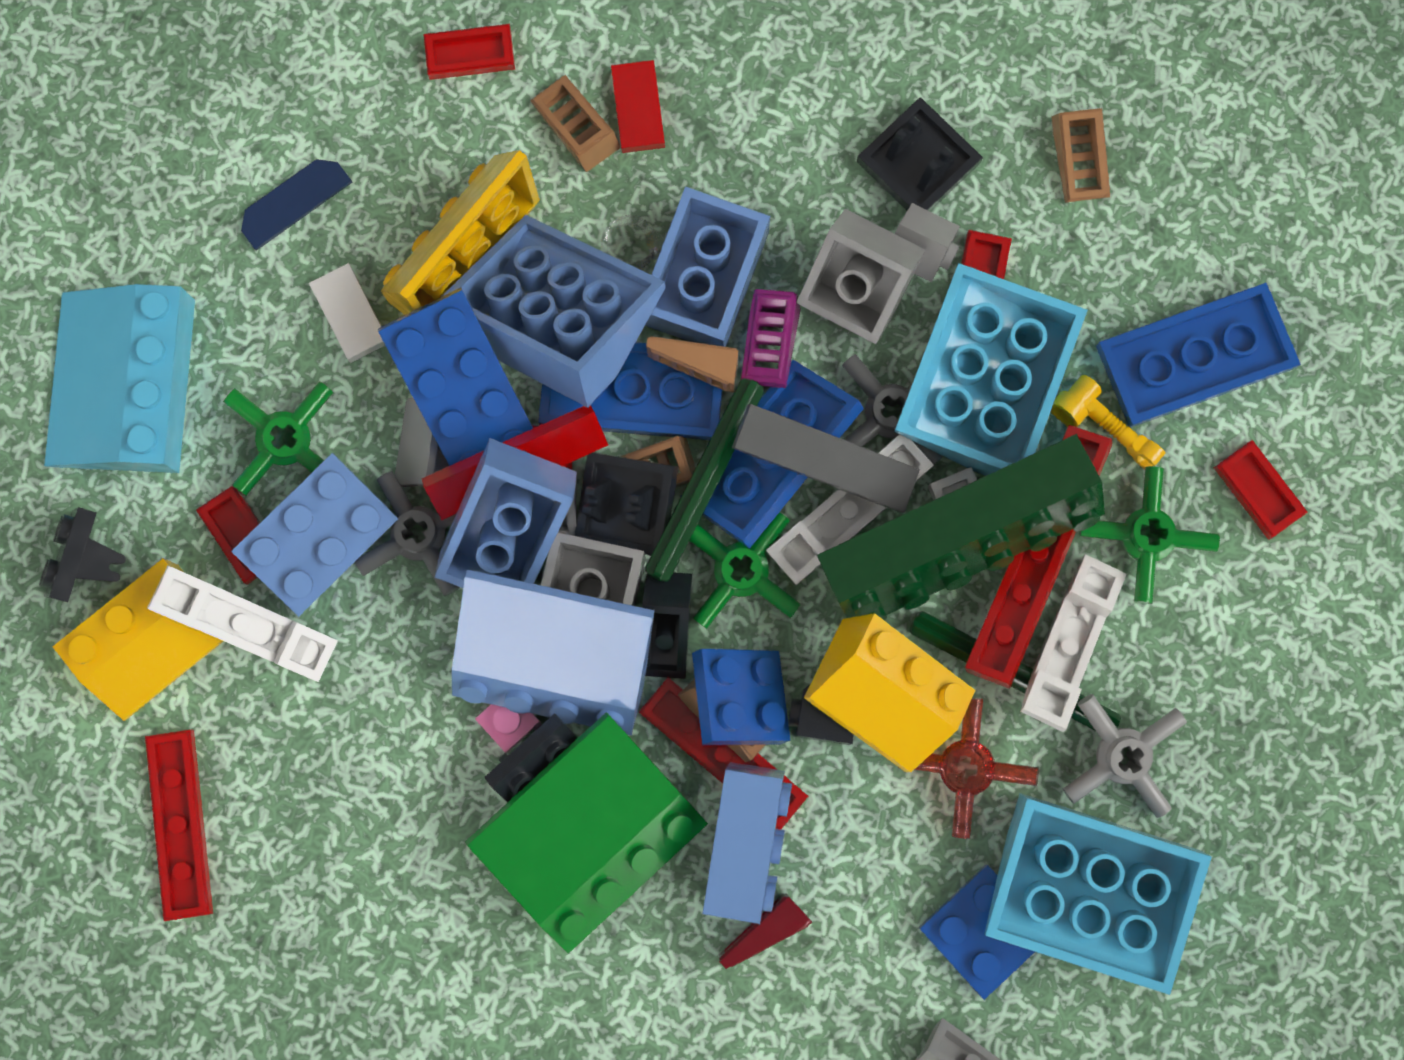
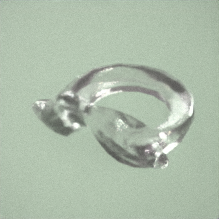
(653, 239)

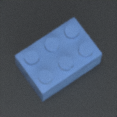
(707, 267)
(507, 516)
(315, 534)
(746, 843)

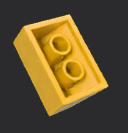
(130, 651)
(888, 691)

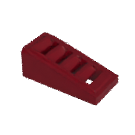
(774, 927)

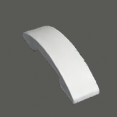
(837, 519)
(242, 623)
(1070, 642)

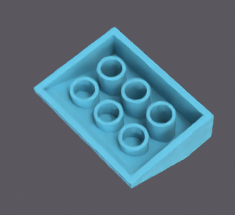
(990, 371)
(121, 379)
(1096, 893)

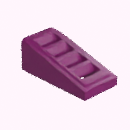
(776, 310)

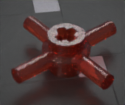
(986, 769)

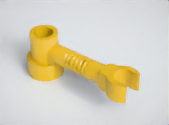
(1081, 401)

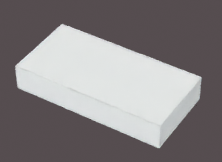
(348, 312)

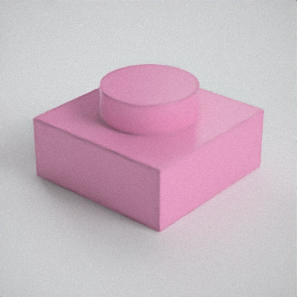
(506, 726)

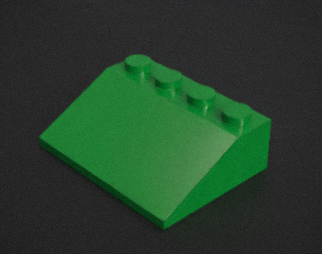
(586, 833)

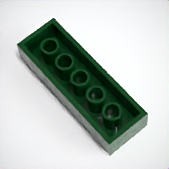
(966, 532)

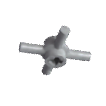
(1139, 755)

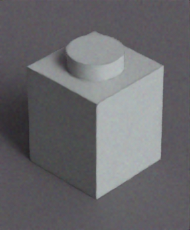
(931, 234)

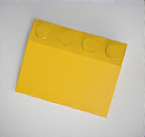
(468, 228)

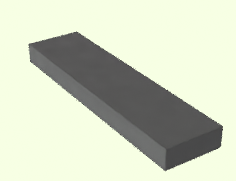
(825, 458)

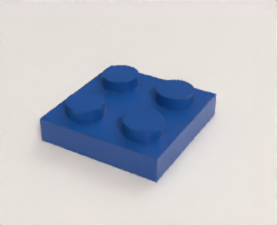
(740, 697)
(959, 935)

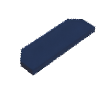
(292, 201)

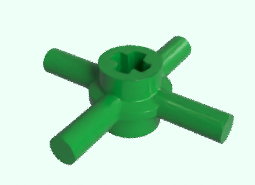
(280, 420)
(1161, 525)
(758, 583)

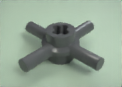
(875, 422)
(399, 543)

